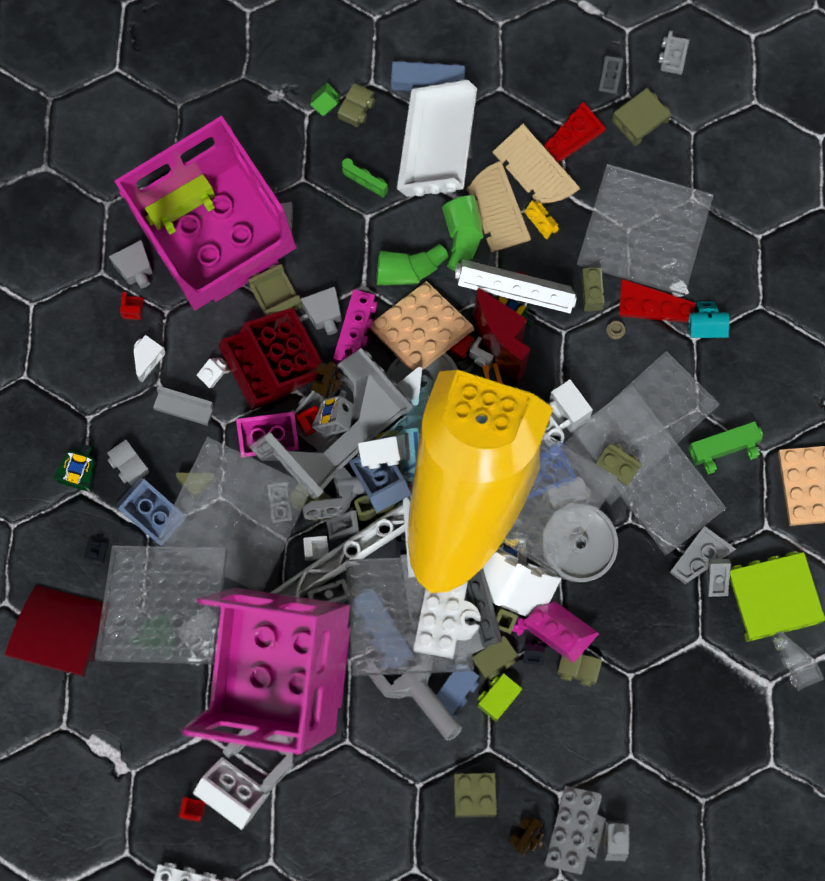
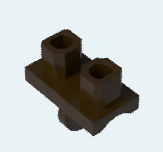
(323, 388)
(531, 838)

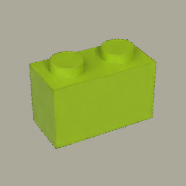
(499, 697)

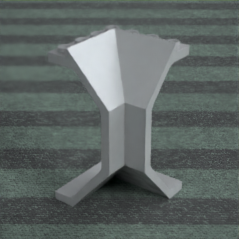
(376, 406)

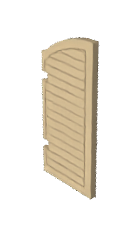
(535, 167)
(498, 208)

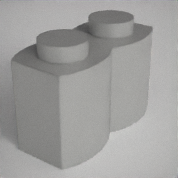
(127, 462)

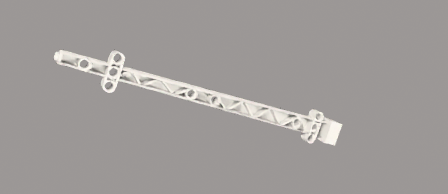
(568, 411)

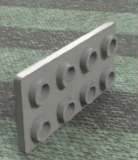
(576, 830)

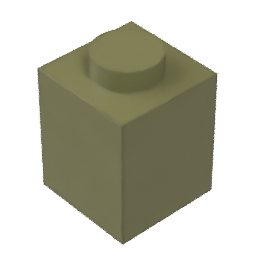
(505, 618)

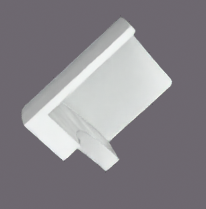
(518, 586)

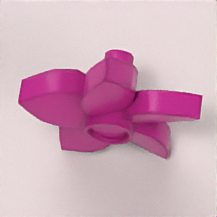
(520, 626)

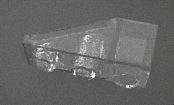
(801, 666)

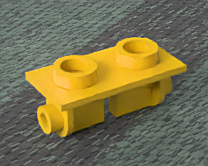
(537, 214)

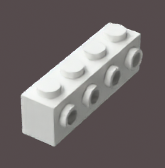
(170, 873)

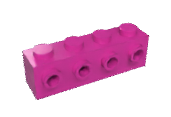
(355, 325)

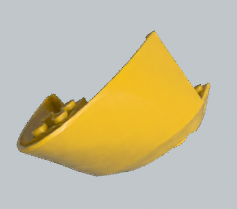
(470, 475)

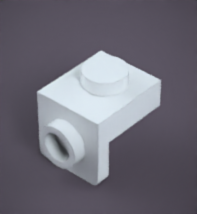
(478, 355)
(213, 371)

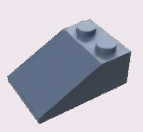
(382, 485)
(145, 508)

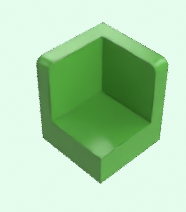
(325, 99)

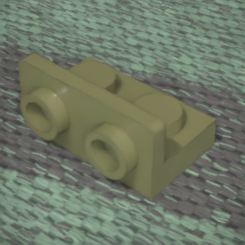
(619, 463)

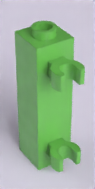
(726, 443)

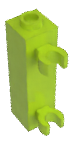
(179, 203)

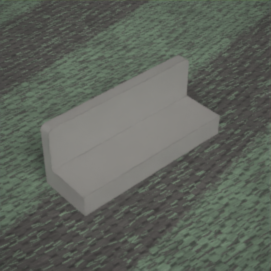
(183, 406)

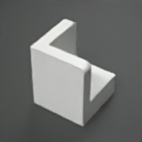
(315, 547)

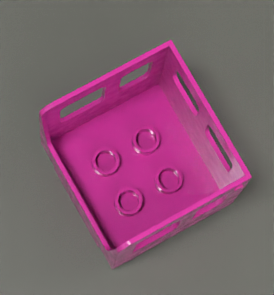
(216, 248)
(275, 669)

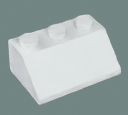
(230, 792)

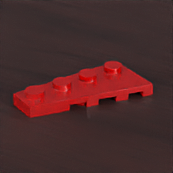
(574, 134)
(647, 303)

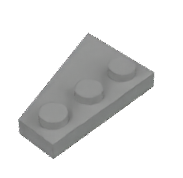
(696, 558)

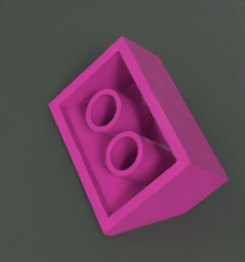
(280, 425)
(561, 630)

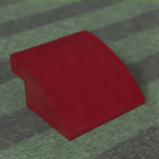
(501, 335)
(271, 357)
(56, 631)

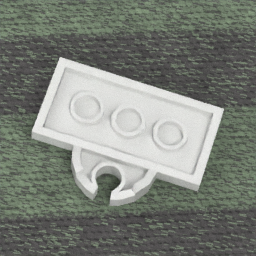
(444, 622)

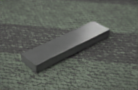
(481, 598)

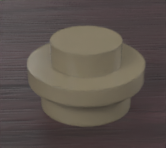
(615, 330)

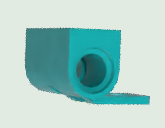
(708, 321)

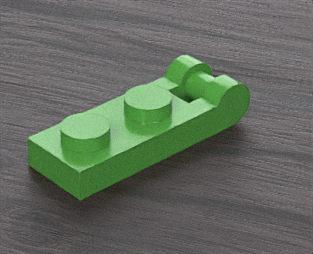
(364, 178)

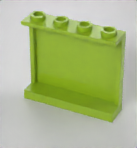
(776, 596)

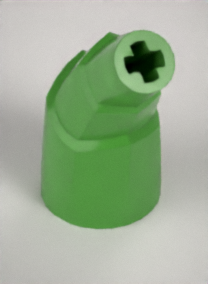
(464, 227)
(408, 269)

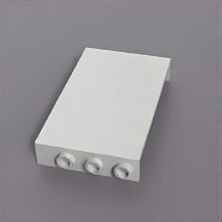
(437, 138)
(515, 286)

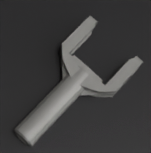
(346, 488)
(416, 686)
(279, 771)

